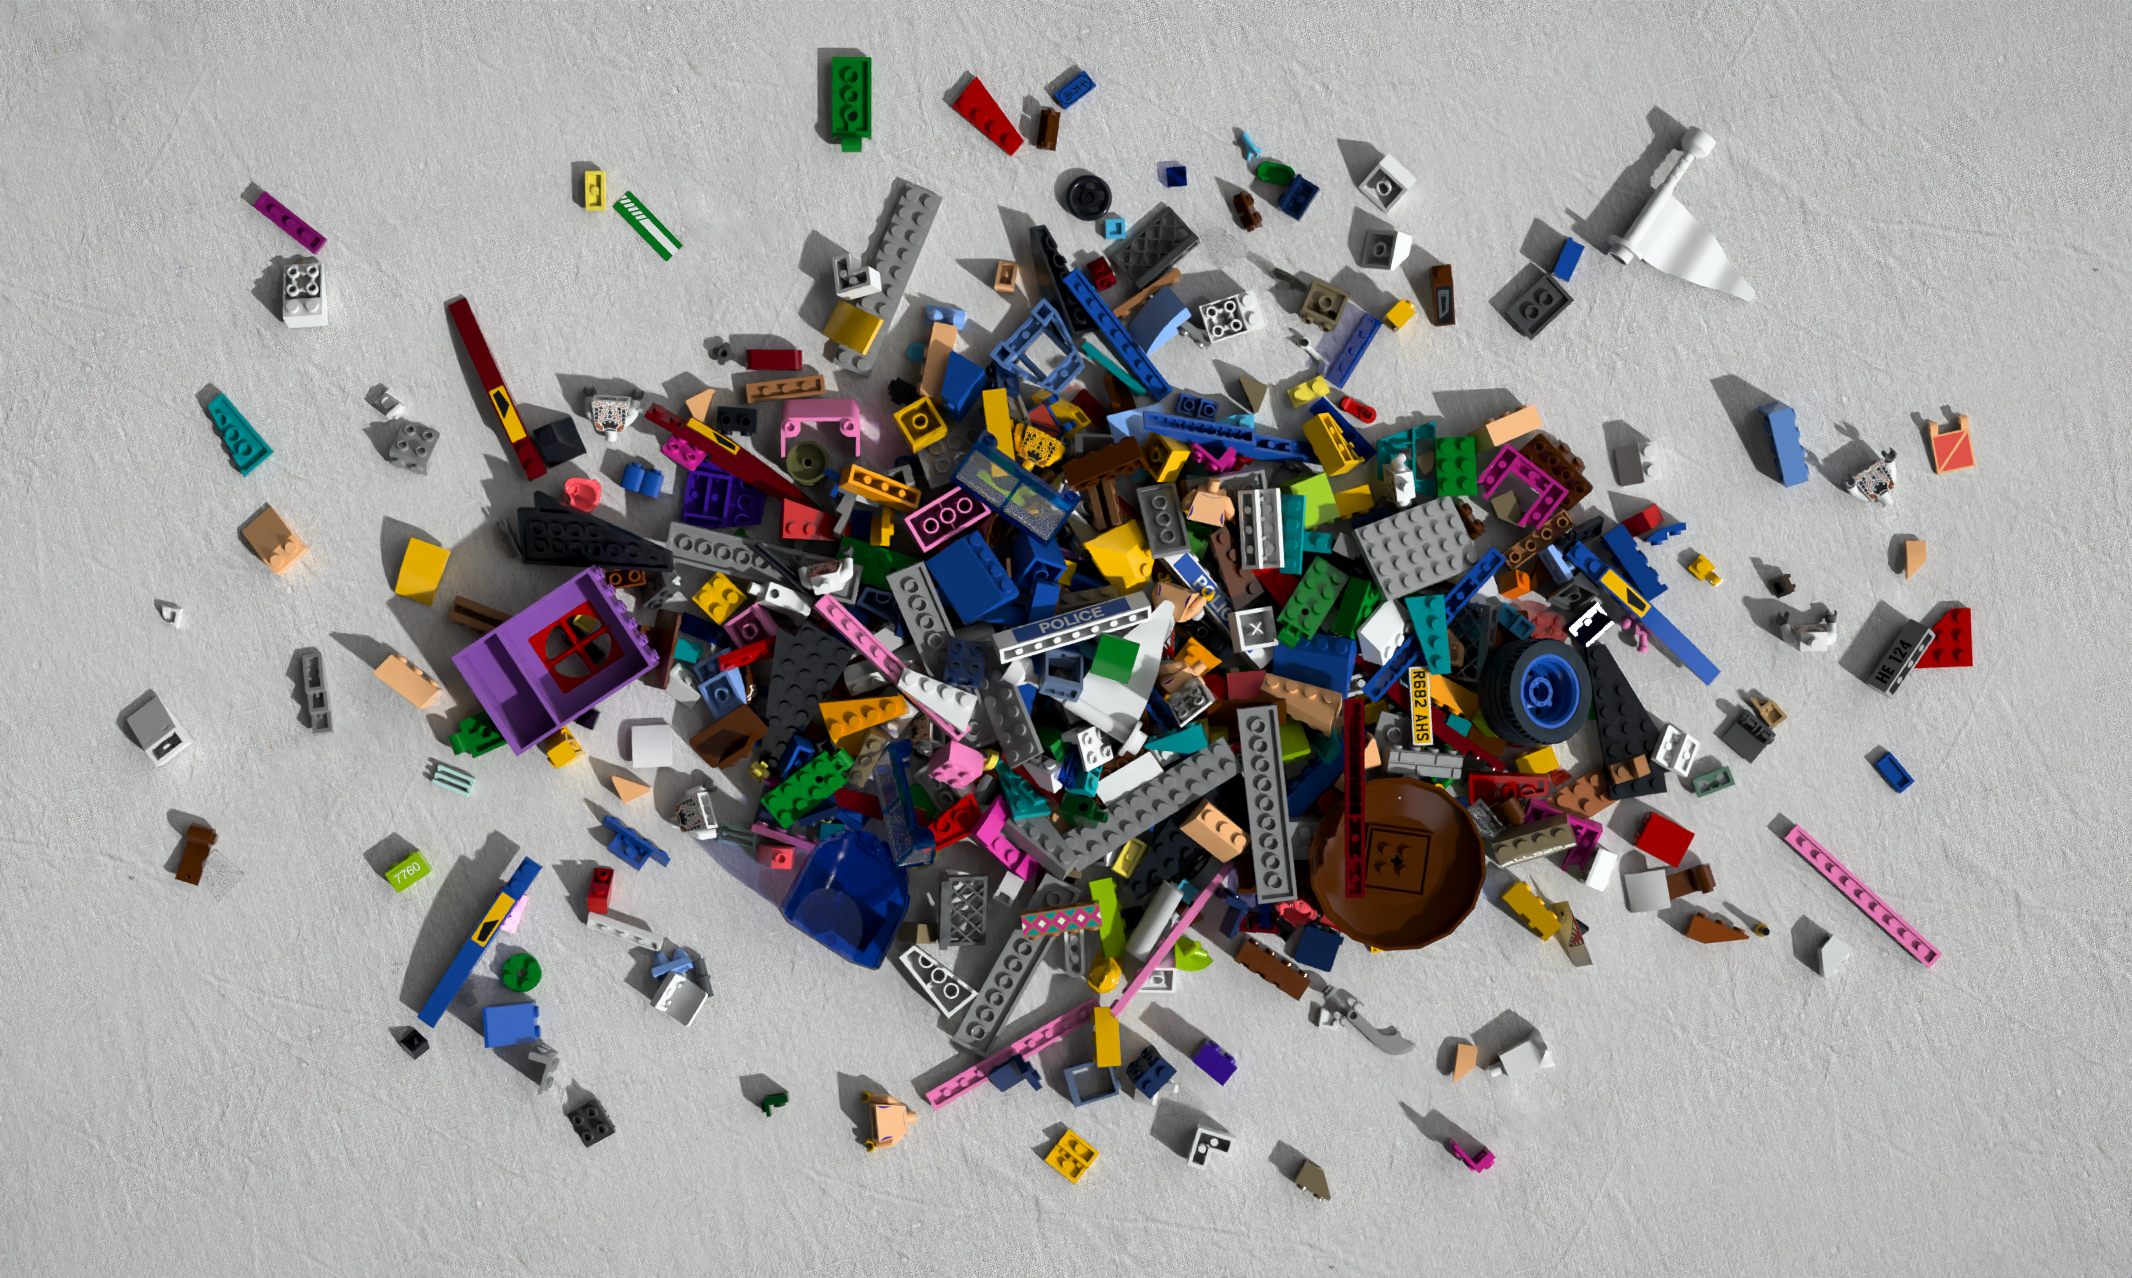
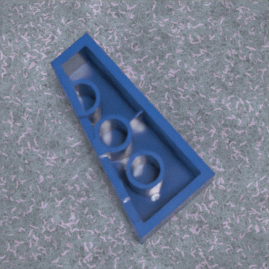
(1632, 562)

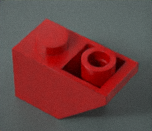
(600, 890)

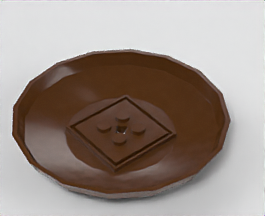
(1421, 895)

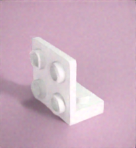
(1092, 745)

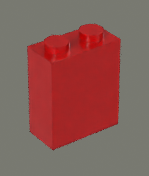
(1663, 839)

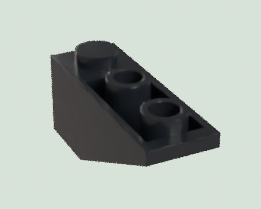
(1209, 637)

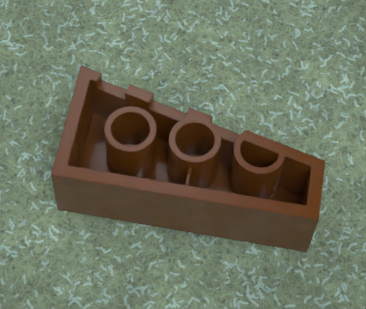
(1105, 464)
(1271, 969)

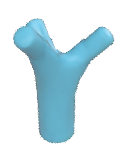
(1251, 148)

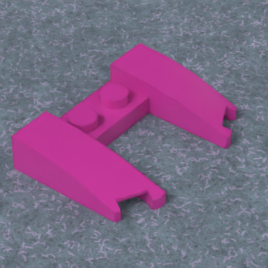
(1511, 460)
(1585, 830)
(987, 834)

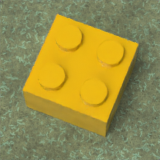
(920, 424)
(1165, 457)
(720, 598)

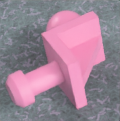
(1626, 623)

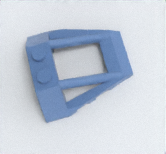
(1026, 335)

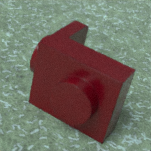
(1101, 273)

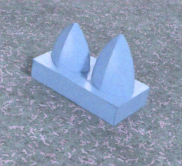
(944, 316)
(1560, 570)
(679, 964)

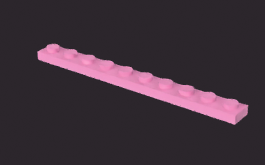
(875, 653)
(1862, 896)
(1166, 944)
(1025, 1046)

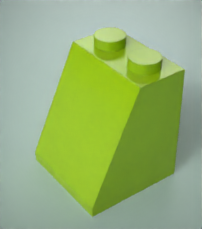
(1319, 500)
(1293, 741)

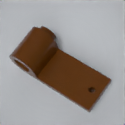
(1509, 812)
(198, 848)
(1691, 880)

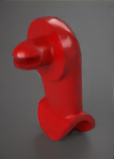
(1362, 412)

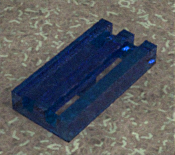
(1070, 767)

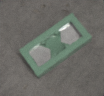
(1712, 781)

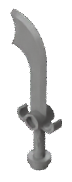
(1390, 1044)

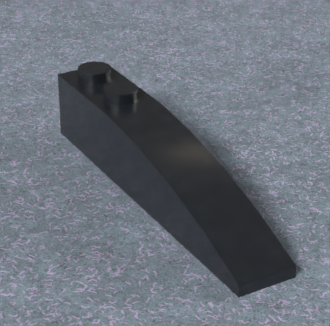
(1049, 271)

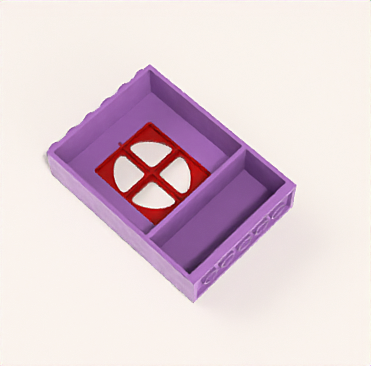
(521, 683)

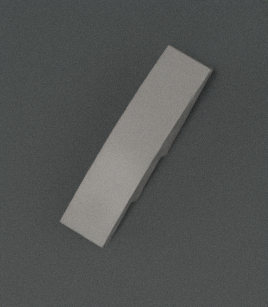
(844, 509)
(318, 693)

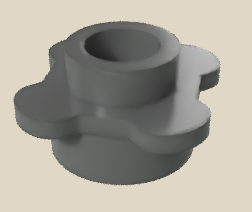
(724, 348)

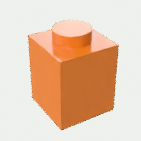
(1514, 584)

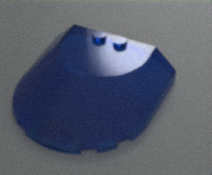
(849, 897)

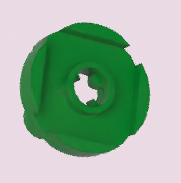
(515, 963)

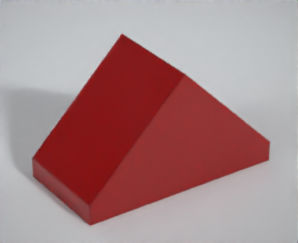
(1643, 521)

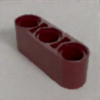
(774, 360)

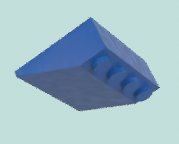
(972, 578)
(1321, 662)

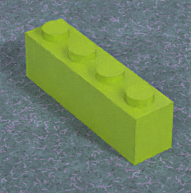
(1112, 930)

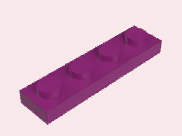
(290, 223)

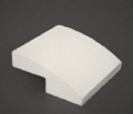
(652, 746)
(1675, 750)
(1647, 891)

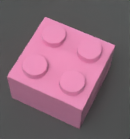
(751, 626)
(956, 764)

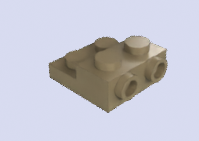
(1323, 306)

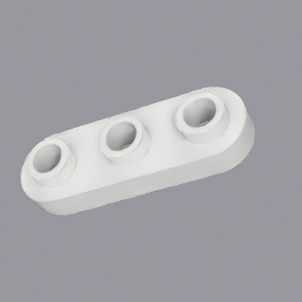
(1074, 957)

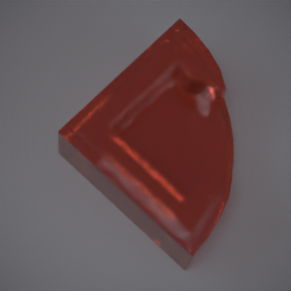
(1559, 776)

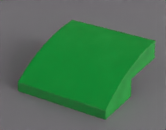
(1114, 658)

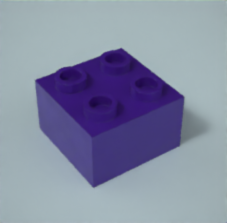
(1213, 1061)

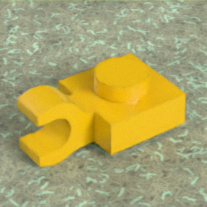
(1702, 569)

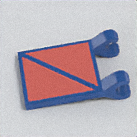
(1046, 421)

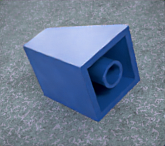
(961, 386)
(1035, 561)
(510, 1023)

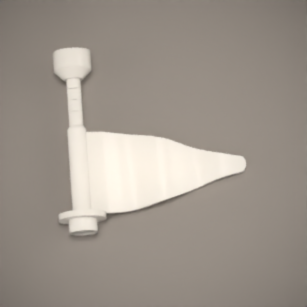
(1673, 239)
(1110, 703)

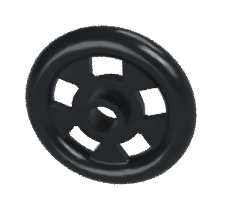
(1086, 214)

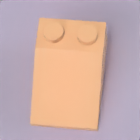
(275, 541)

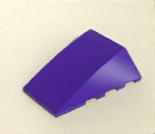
(720, 499)

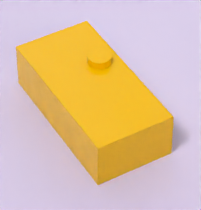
(998, 420)

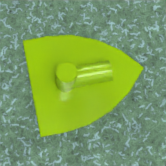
(1190, 955)

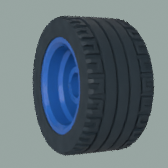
(1534, 692)

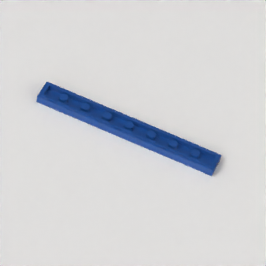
(1117, 334)

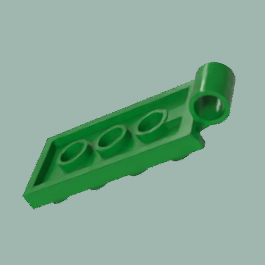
(851, 95)
(876, 561)
(1316, 595)
(473, 738)
(802, 792)

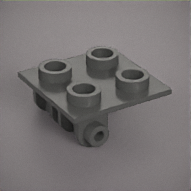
(1748, 736)
(592, 1122)

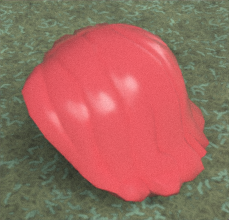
(582, 493)
(1297, 911)

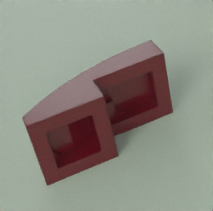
(1249, 924)

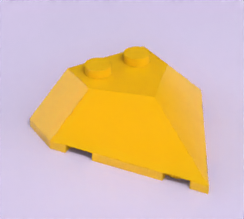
(1123, 556)

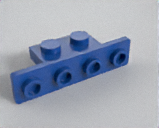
(631, 847)

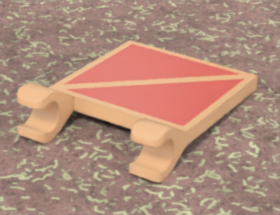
(1952, 449)

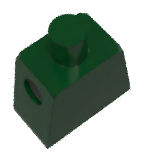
(1081, 811)

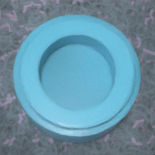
(916, 352)

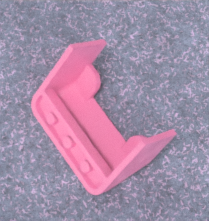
(842, 410)

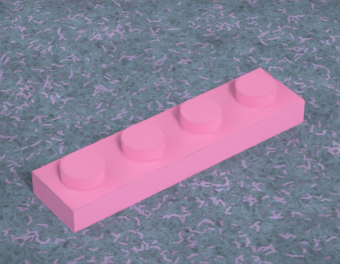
(781, 835)

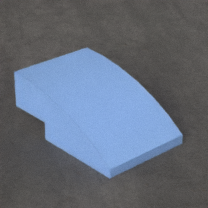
(1158, 320)
(1131, 423)
(720, 689)

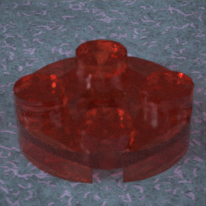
(1556, 623)

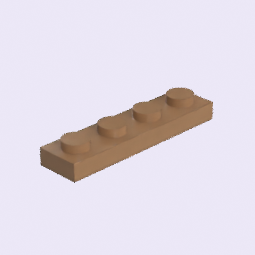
(1140, 299)
(785, 389)

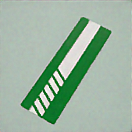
(647, 226)

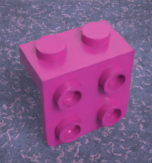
(683, 452)
(1213, 465)
(1482, 1160)

